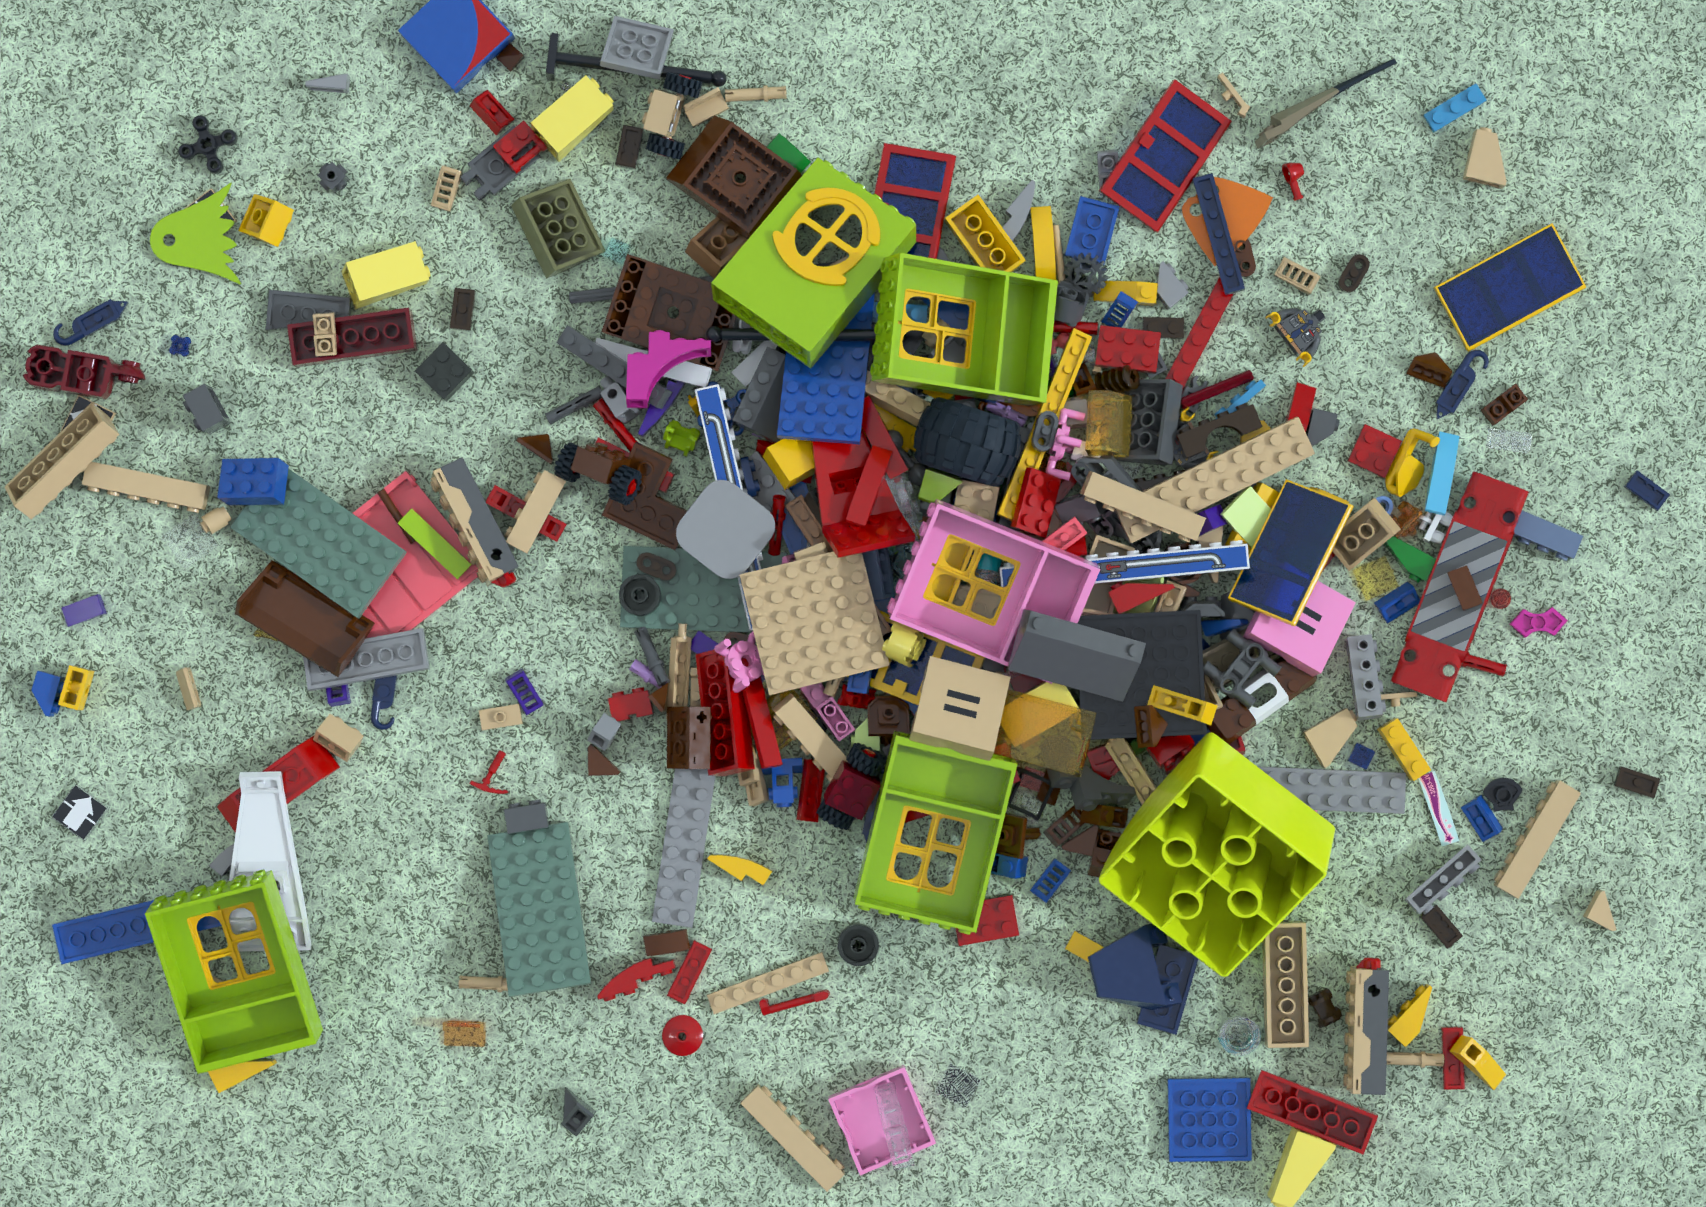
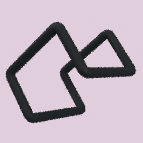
(1021, 770)

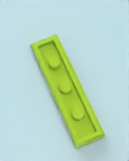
(434, 543)

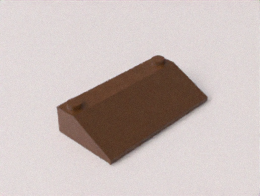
(303, 618)

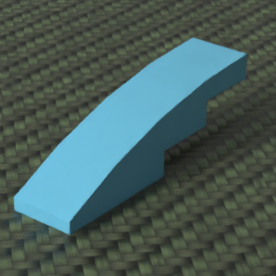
(1441, 474)

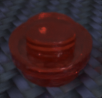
(1500, 598)

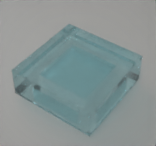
(617, 251)

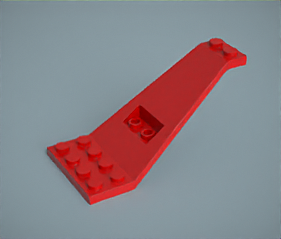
(837, 476)

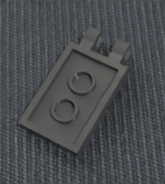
(493, 171)

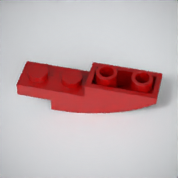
(627, 982)

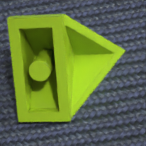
(937, 484)

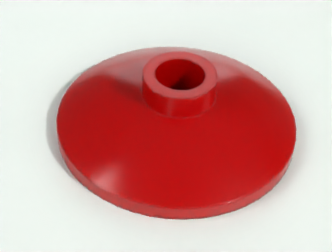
(693, 1033)

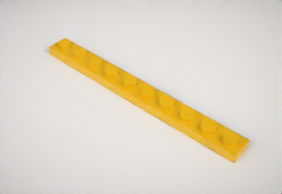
(1056, 398)

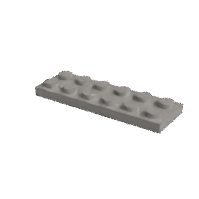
(375, 659)

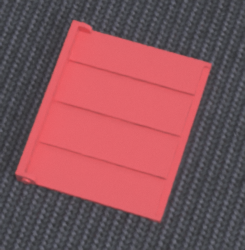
(419, 581)

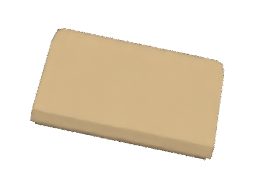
(188, 688)

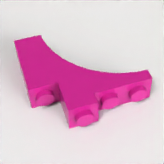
(662, 355)

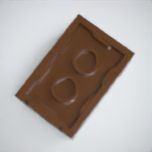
(688, 737)

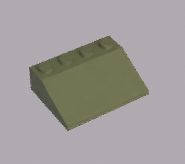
(557, 228)

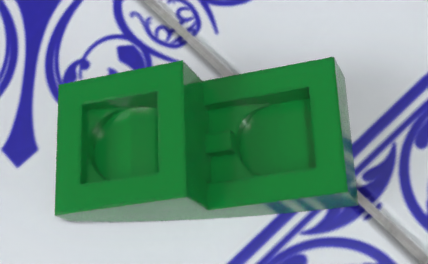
(788, 152)

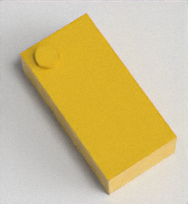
(790, 461)

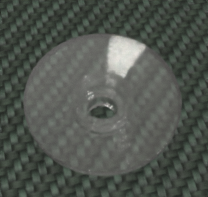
(1030, 802)

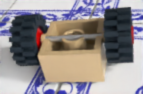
(665, 114)

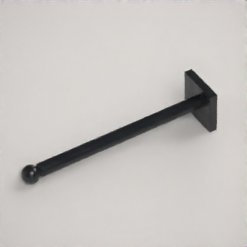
(717, 78)
(750, 334)

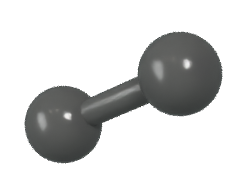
(916, 470)

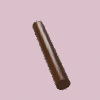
(394, 511)

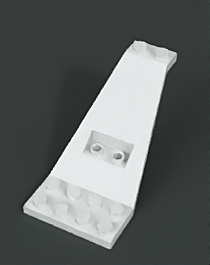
(267, 843)

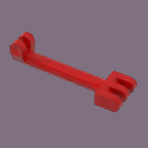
(815, 997)

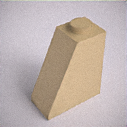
(1485, 160)
(1330, 735)

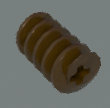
(1117, 379)

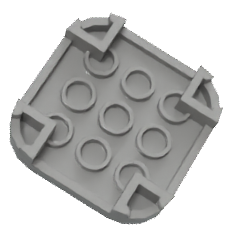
(725, 529)

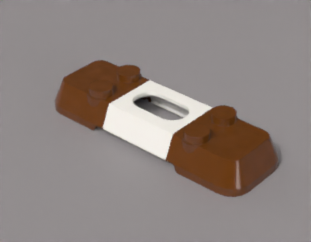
(1235, 718)

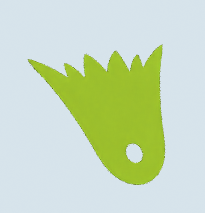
(197, 237)

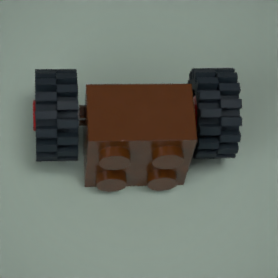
(601, 465)

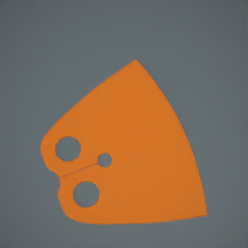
(1242, 210)

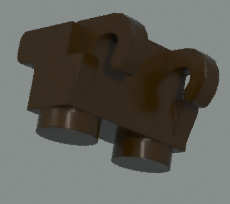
(1324, 1007)

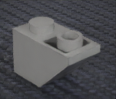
(1169, 288)
(604, 732)

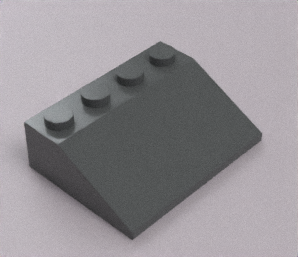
(762, 399)
(1154, 421)

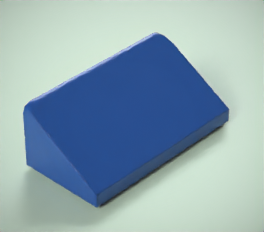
(1397, 602)
(1482, 818)

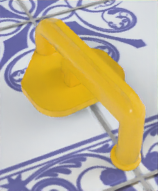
(1405, 468)

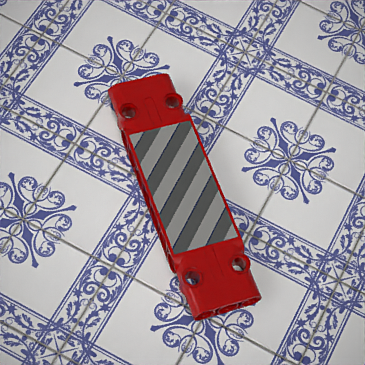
(1440, 627)

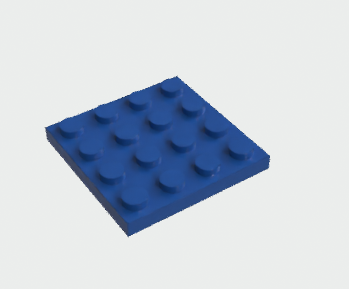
(1209, 1119)

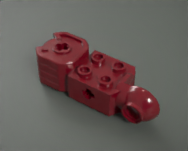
(78, 372)

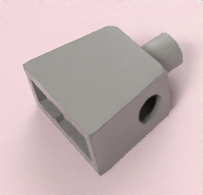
(615, 397)

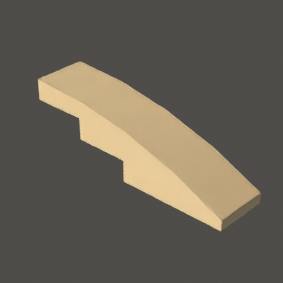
(754, 784)

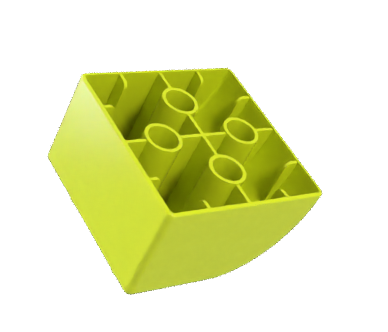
(1219, 855)

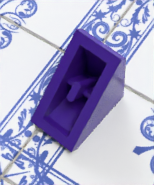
(1213, 519)

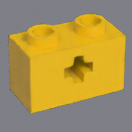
(76, 687)

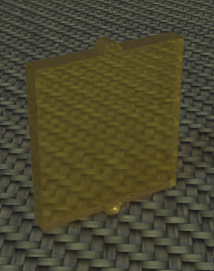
(1375, 578)

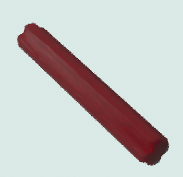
(1216, 389)

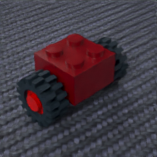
(852, 787)

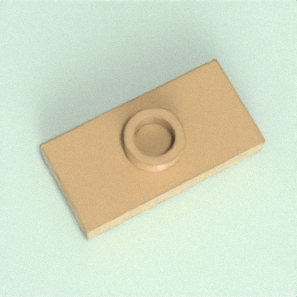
(500, 717)

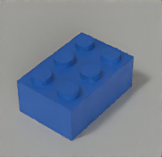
(253, 481)

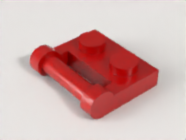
(515, 142)

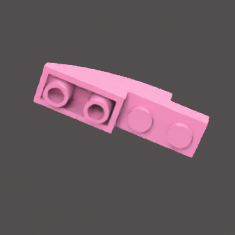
(827, 710)

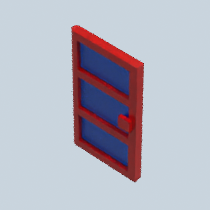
(1165, 156)
(919, 188)

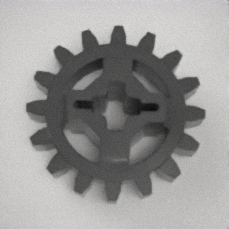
(1083, 268)

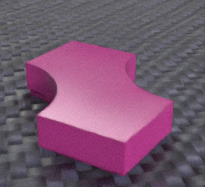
(1527, 622)

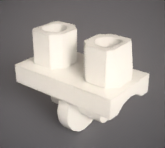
(1432, 534)

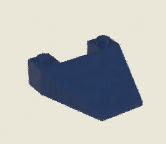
(1128, 971)

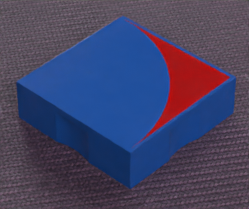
(456, 38)

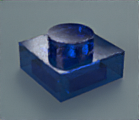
(1361, 756)

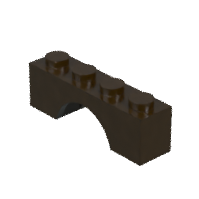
(1242, 421)

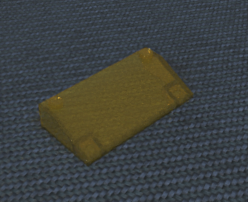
(1044, 733)

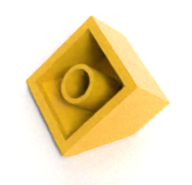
(266, 220)

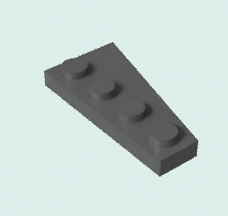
(297, 307)

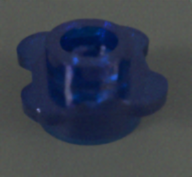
(184, 350)

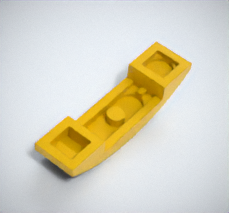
(1043, 242)

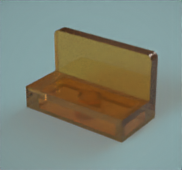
(464, 1033)

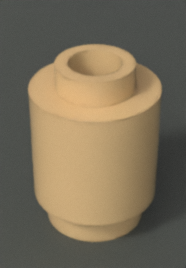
(215, 520)

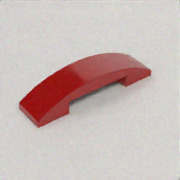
(510, 504)

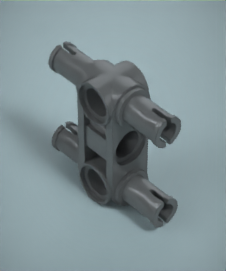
(1241, 668)

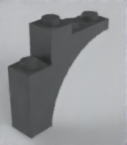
(1091, 789)

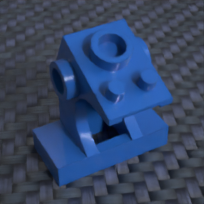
(784, 795)

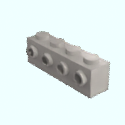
(1364, 677)
(1438, 884)

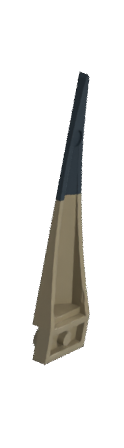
(1289, 117)

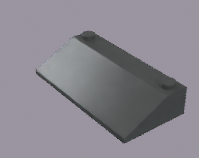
(1075, 655)

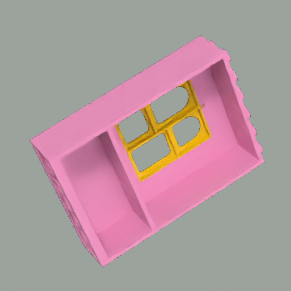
(1042, 581)

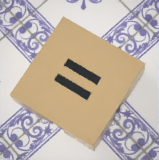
(960, 708)

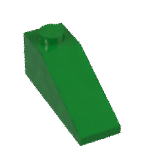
(1411, 559)

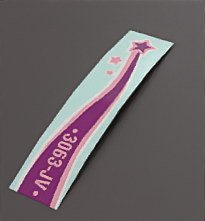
(1438, 808)

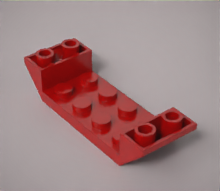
(300, 771)

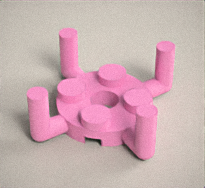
(1063, 443)
(733, 656)

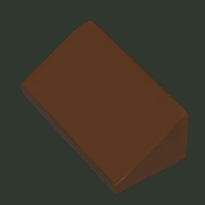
(1465, 588)

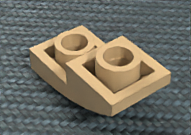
(325, 334)

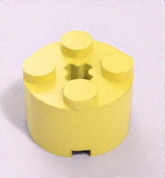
(904, 644)

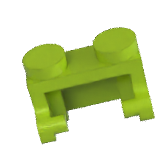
(680, 437)

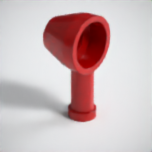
(1296, 171)

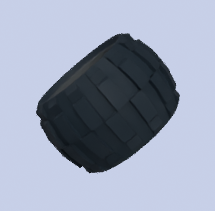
(967, 441)

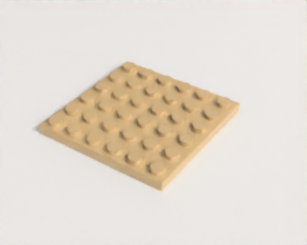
(813, 620)

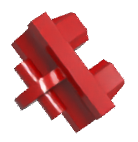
(856, 699)

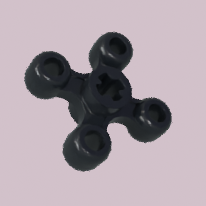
(210, 152)

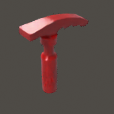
(492, 770)

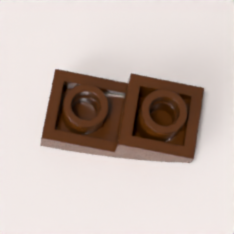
(1504, 404)
(666, 943)

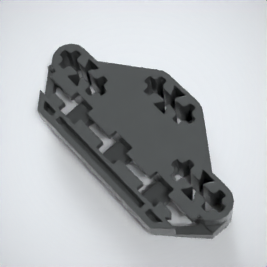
(1110, 518)

